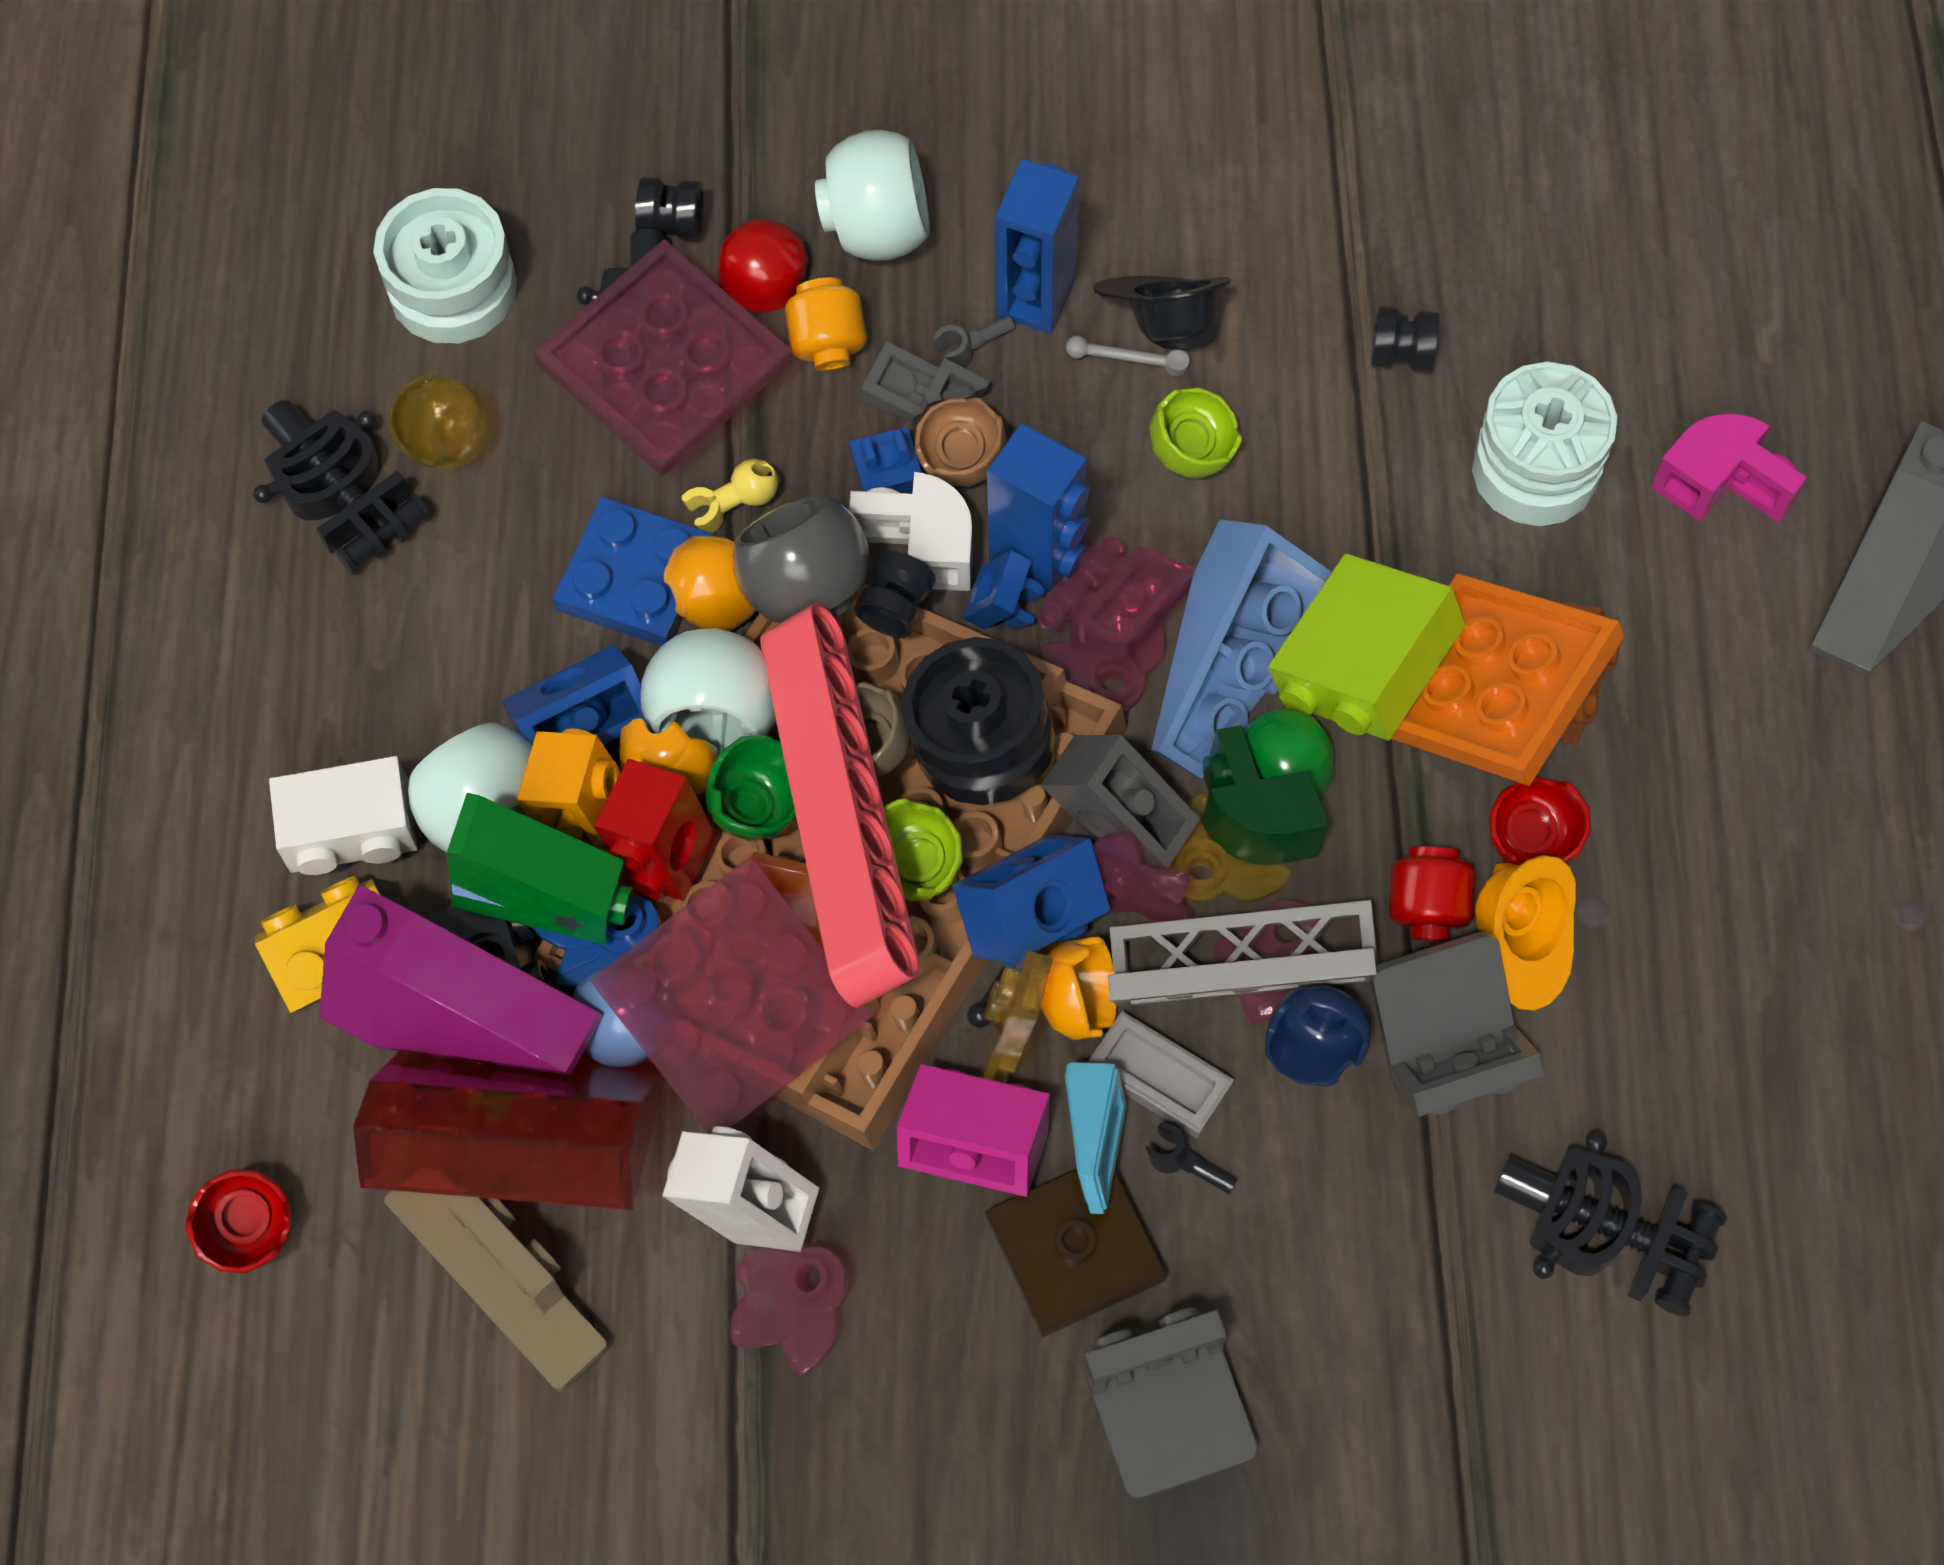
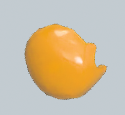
(706, 584)
(669, 751)
(1078, 989)

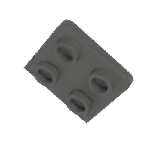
(1451, 1025)
(1169, 1403)

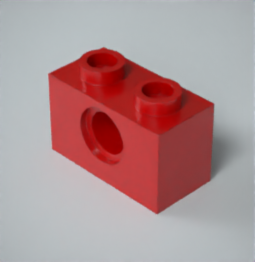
(656, 830)

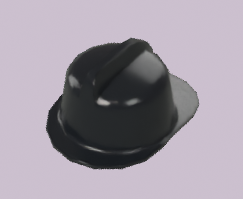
(1170, 309)

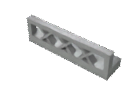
(1242, 977)

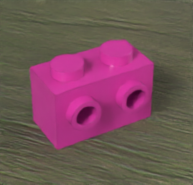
(973, 1129)

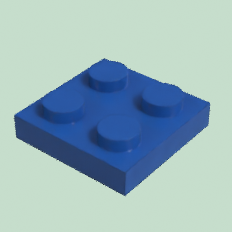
(620, 572)

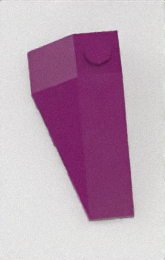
(431, 992)

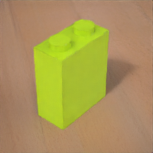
(1367, 646)

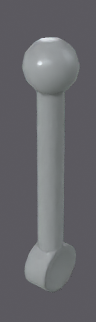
(1175, 362)

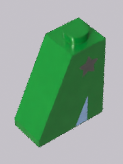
(533, 874)

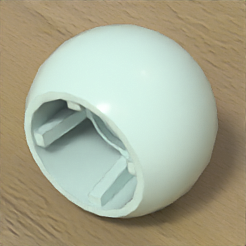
(874, 195)
(710, 686)
(478, 761)

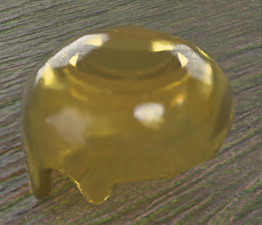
(438, 422)

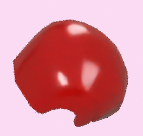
(762, 264)
(1539, 821)
(239, 1221)

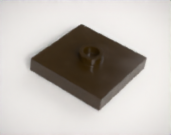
(1070, 1258)

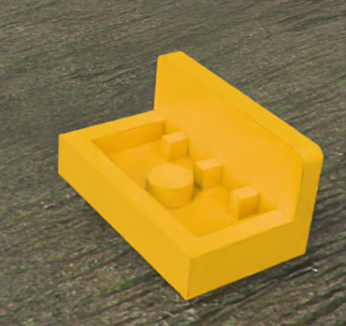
(296, 943)

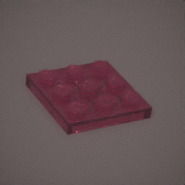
(663, 357)
(730, 998)

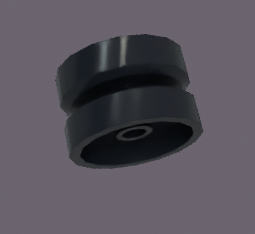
(979, 720)

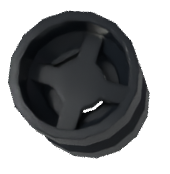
(670, 207)
(1400, 339)
(895, 593)

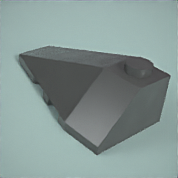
(1897, 567)

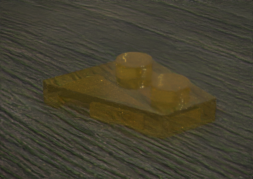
(1014, 1009)

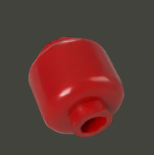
(1432, 892)

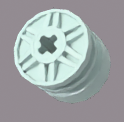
(1544, 443)

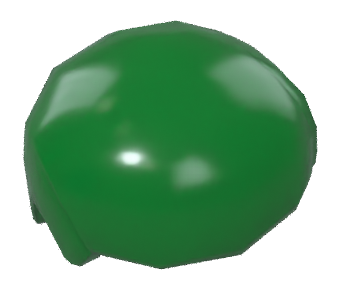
(1291, 743)
(750, 789)

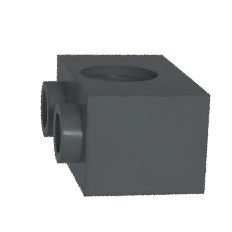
(1115, 790)

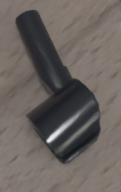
(1186, 1160)

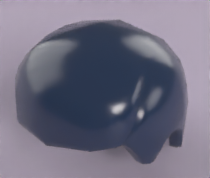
(1317, 1034)

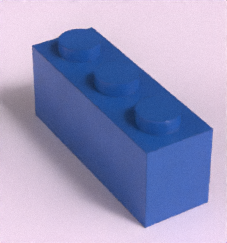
(1036, 244)
(1038, 505)

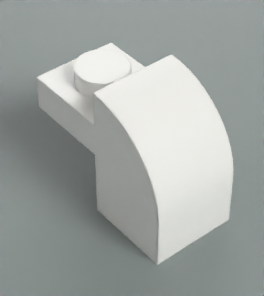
(929, 520)

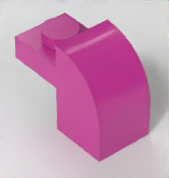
(1726, 455)

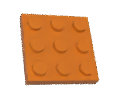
(1509, 680)

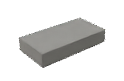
(1163, 1075)

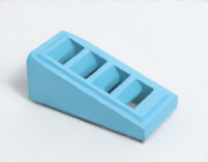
(1097, 1121)

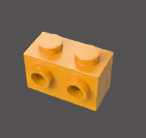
(568, 783)

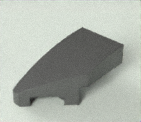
(911, 385)

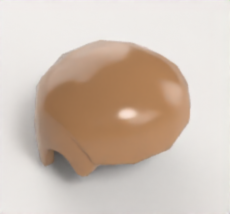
(959, 440)

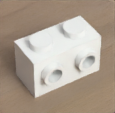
(342, 816)
(740, 1189)

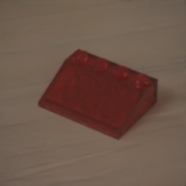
(507, 1130)

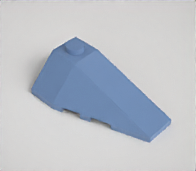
(1235, 620)

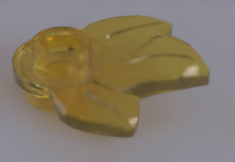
(1230, 875)

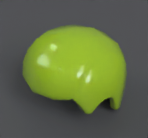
(1194, 433)
(924, 848)

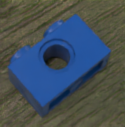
(590, 695)
(1032, 898)

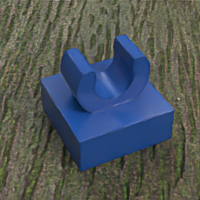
(885, 461)
(998, 592)

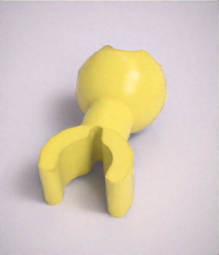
(747, 486)

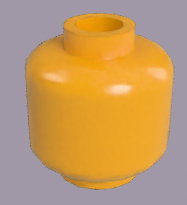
(825, 323)

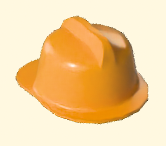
(1533, 921)

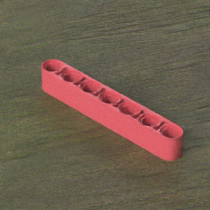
(839, 807)

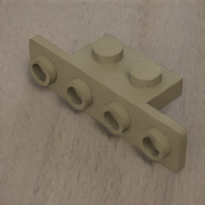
(504, 1279)

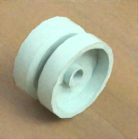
(446, 265)

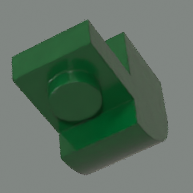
(1256, 817)

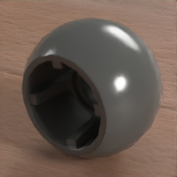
(801, 557)

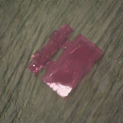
(1127, 608)

